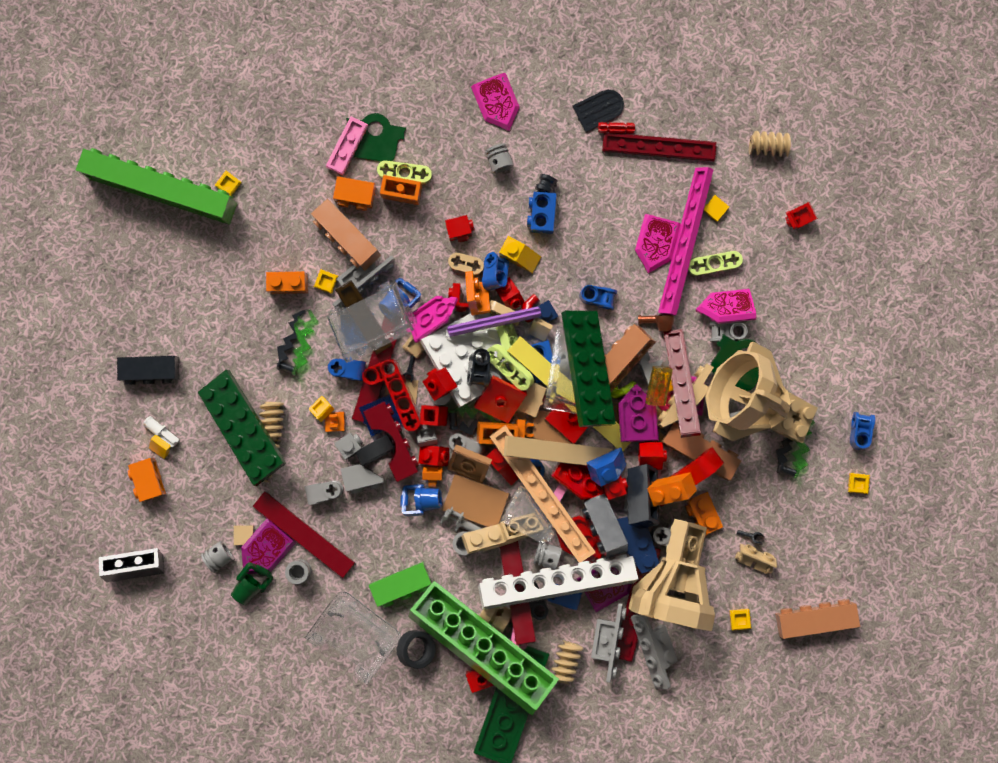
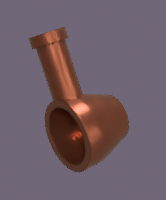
(663, 323)

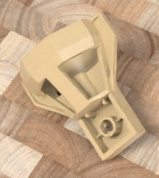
(765, 408)
(678, 573)

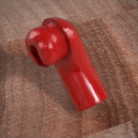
(529, 303)

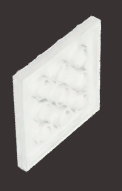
(455, 352)

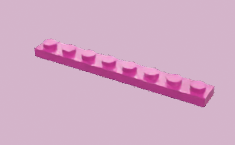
(685, 241)

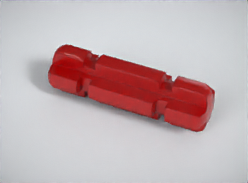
(603, 127)

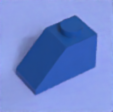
(607, 467)

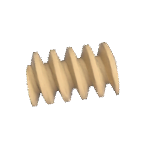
(770, 143)
(271, 418)
(567, 661)

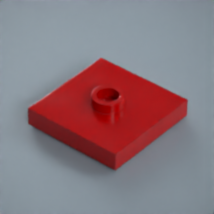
(500, 399)
(565, 424)

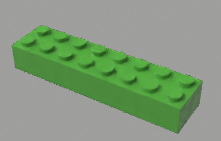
(156, 186)
(483, 647)

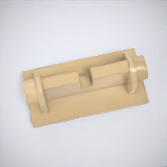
(764, 561)

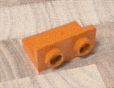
(477, 297)
(704, 512)

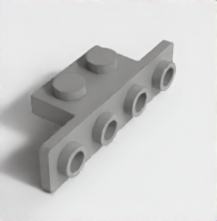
(362, 278)
(606, 641)
(656, 650)

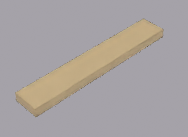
(551, 451)

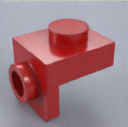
(801, 216)
(455, 292)
(510, 295)
(434, 455)

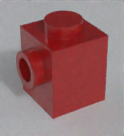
(459, 228)
(439, 383)
(433, 415)
(652, 454)
(615, 488)
(477, 681)

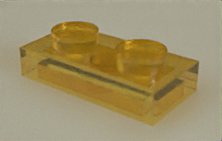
(659, 385)

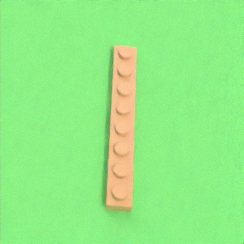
(546, 500)

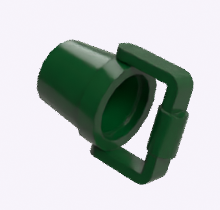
(248, 586)

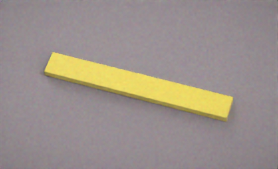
(541, 367)

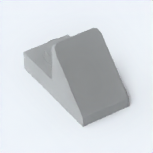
(646, 368)

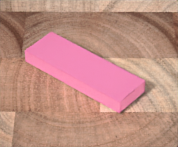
(347, 146)

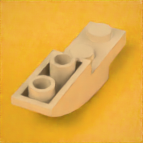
(700, 390)
(491, 537)

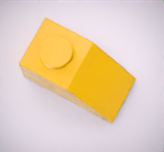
(519, 254)

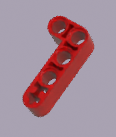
(389, 378)
(702, 466)

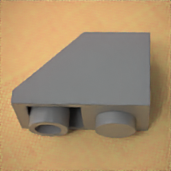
(359, 476)

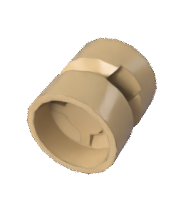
(497, 617)

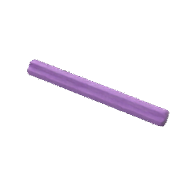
(493, 321)

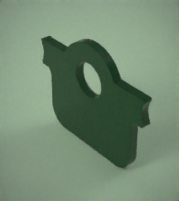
(382, 146)
(727, 349)

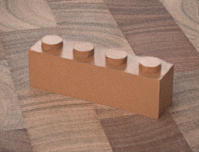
(345, 234)
(627, 353)
(694, 446)
(817, 619)

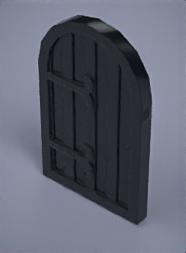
(599, 108)

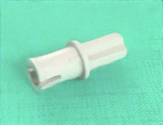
(161, 431)

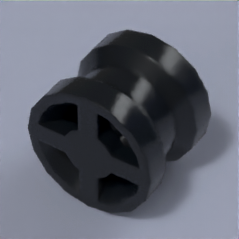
(546, 183)

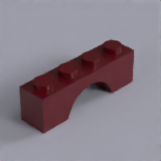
(402, 463)

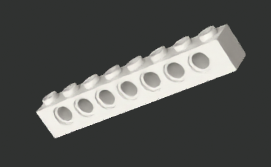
(624, 564)

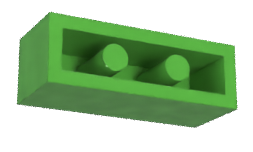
(400, 585)

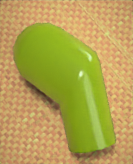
(617, 393)

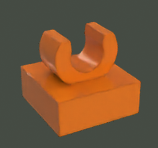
(335, 422)
(522, 428)
(432, 474)

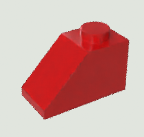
(502, 466)

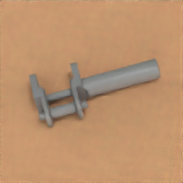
(460, 521)

